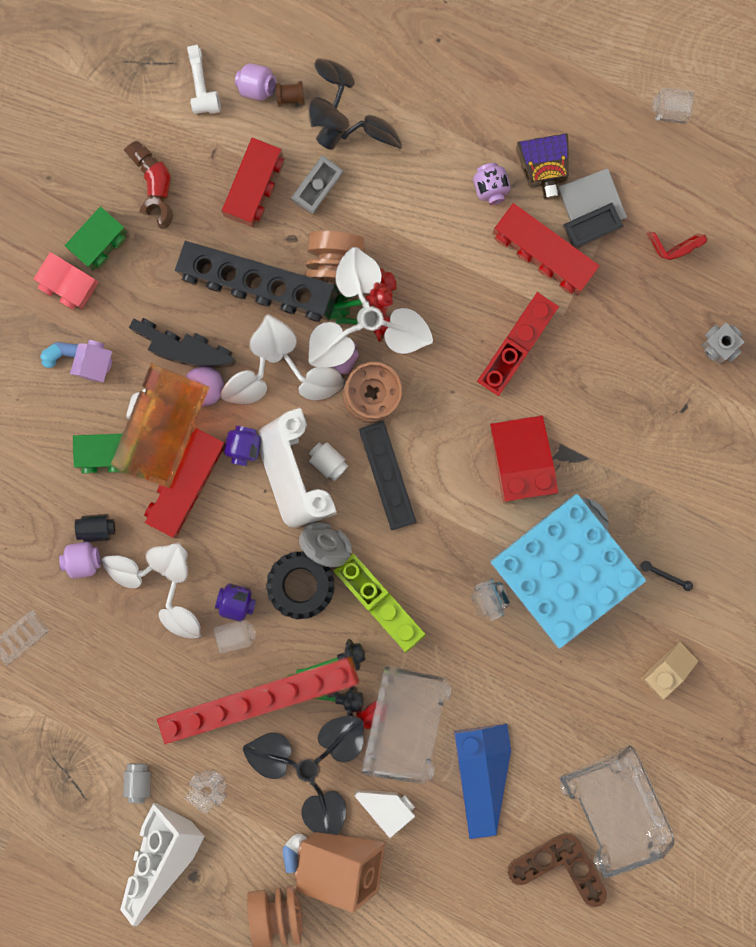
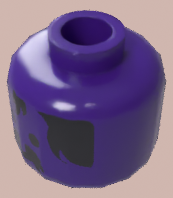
(242, 445)
(235, 602)

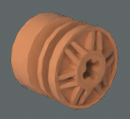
(330, 248)
(377, 377)
(274, 917)

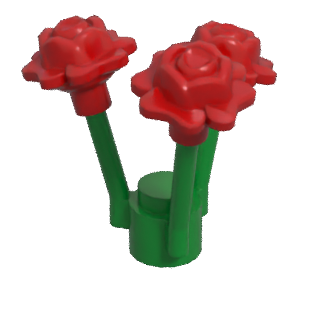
(380, 298)

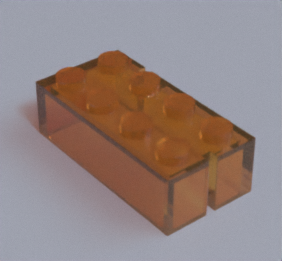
(160, 425)

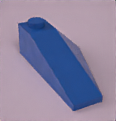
(483, 770)

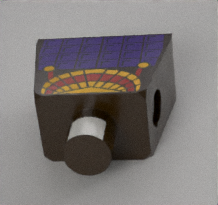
(545, 162)

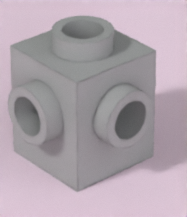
(716, 350)

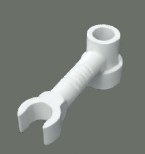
(205, 101)

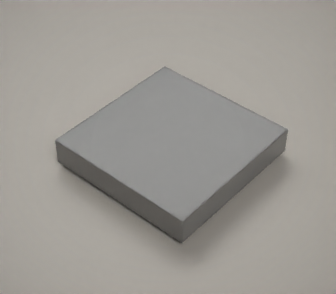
(590, 194)

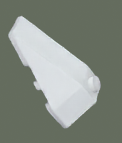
(164, 854)

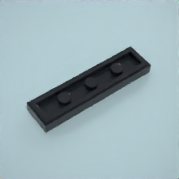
(387, 475)

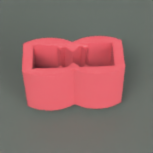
(66, 281)

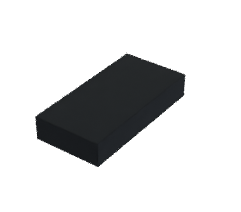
(593, 225)

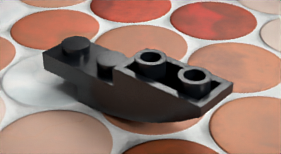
(190, 352)

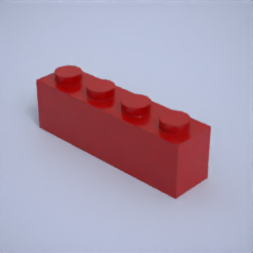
(545, 249)
(194, 469)

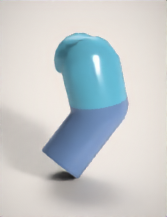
(55, 351)

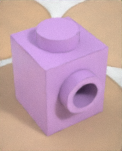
(91, 361)

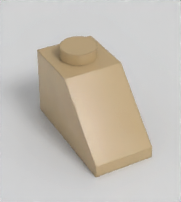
(670, 671)

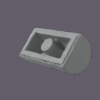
(316, 185)

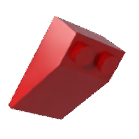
(523, 459)

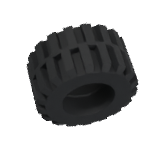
(299, 609)

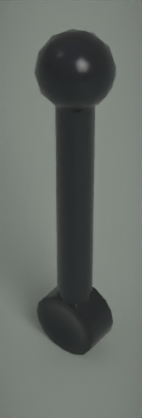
(647, 566)

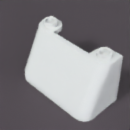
(294, 504)

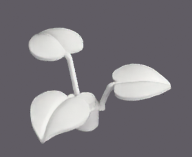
(355, 276)
(272, 343)
(170, 563)

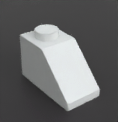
(387, 809)

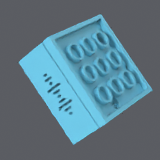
(567, 570)

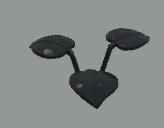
(335, 123)
(341, 738)

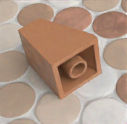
(339, 869)

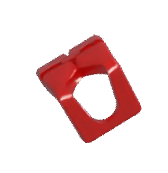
(679, 250)

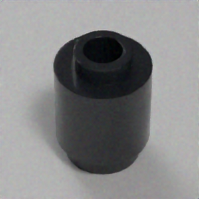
(94, 528)

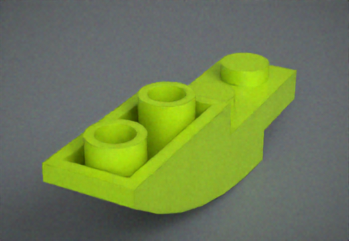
(380, 603)

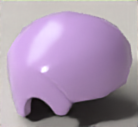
(211, 378)

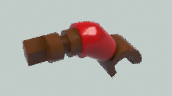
(157, 180)

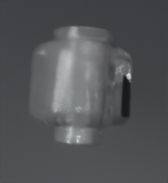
(490, 599)

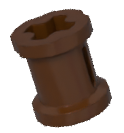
(290, 93)

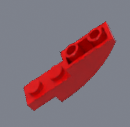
(518, 343)

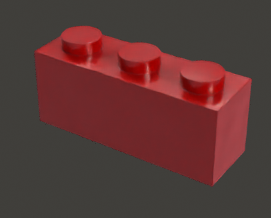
(253, 182)

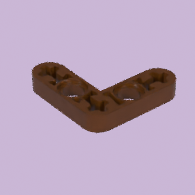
(568, 859)

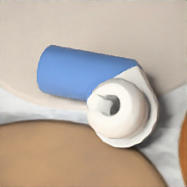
(290, 852)

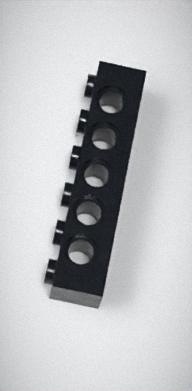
(195, 257)

